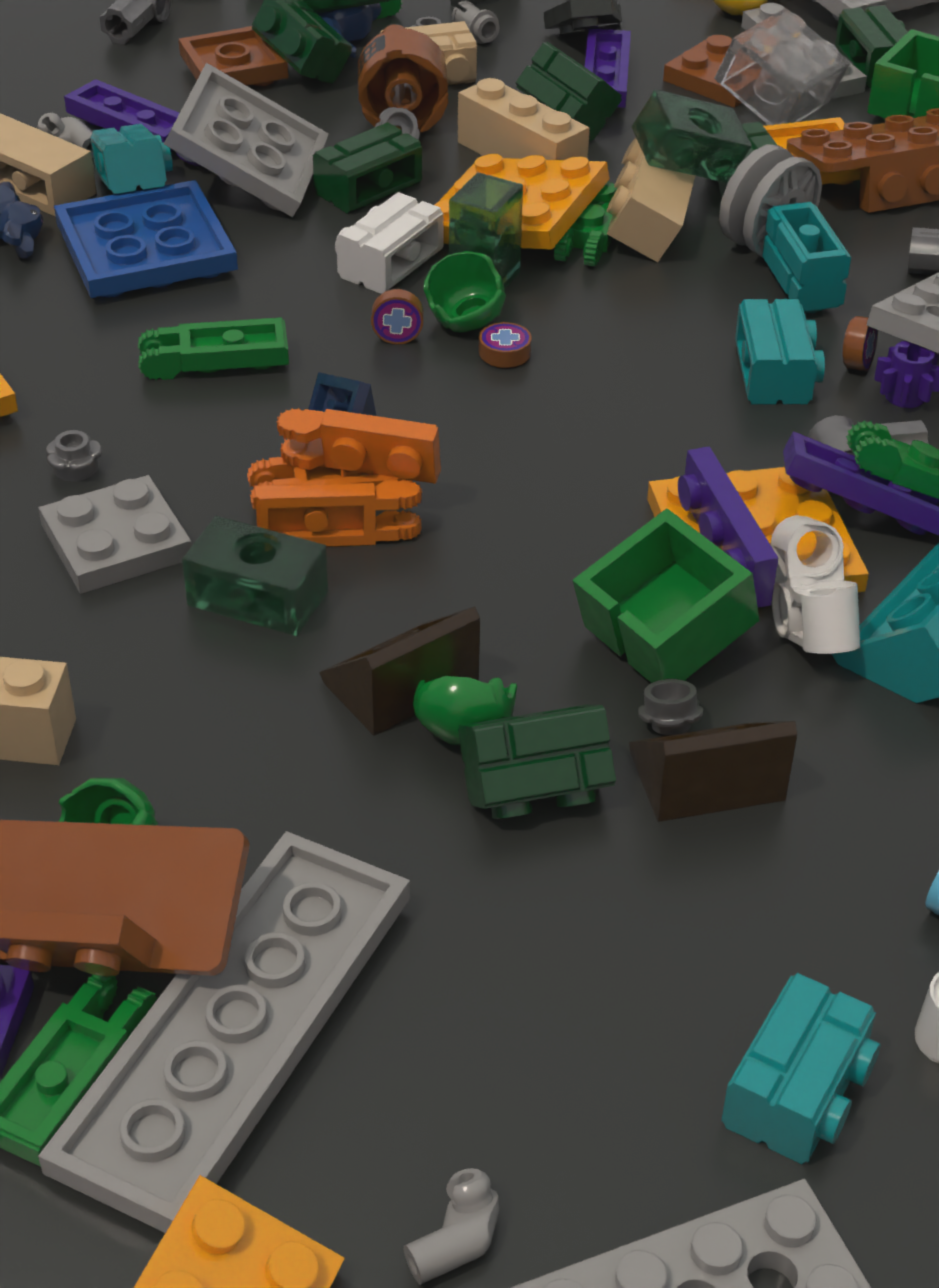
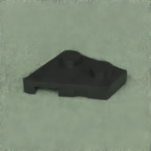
(578, 15)

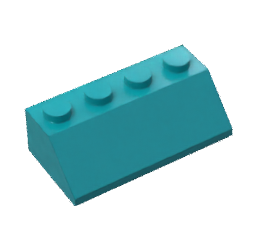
(903, 637)

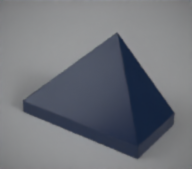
(342, 395)

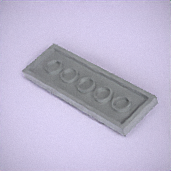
(226, 1043)

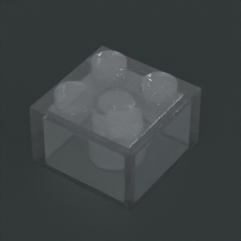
(782, 69)

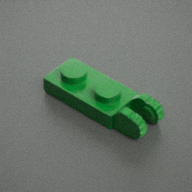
(589, 230)
(213, 347)
(903, 464)
(65, 1064)

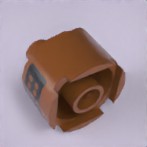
(403, 72)

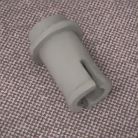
(481, 23)

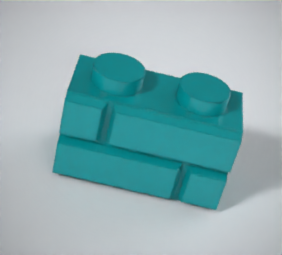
(130, 158)
(806, 256)
(778, 351)
(800, 1068)

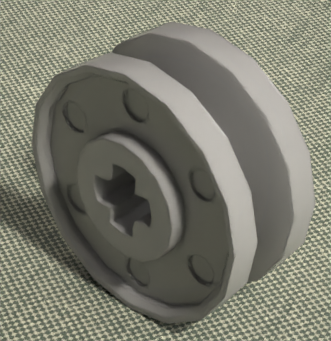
(761, 181)

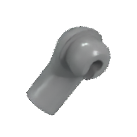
(68, 129)
(465, 1230)

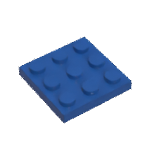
(145, 239)

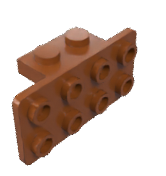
(894, 157)
(119, 896)

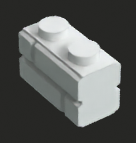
(389, 242)

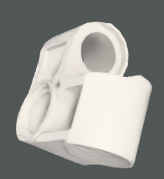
(810, 595)

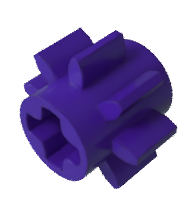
(908, 374)

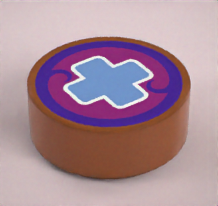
(397, 316)
(859, 344)
(505, 345)

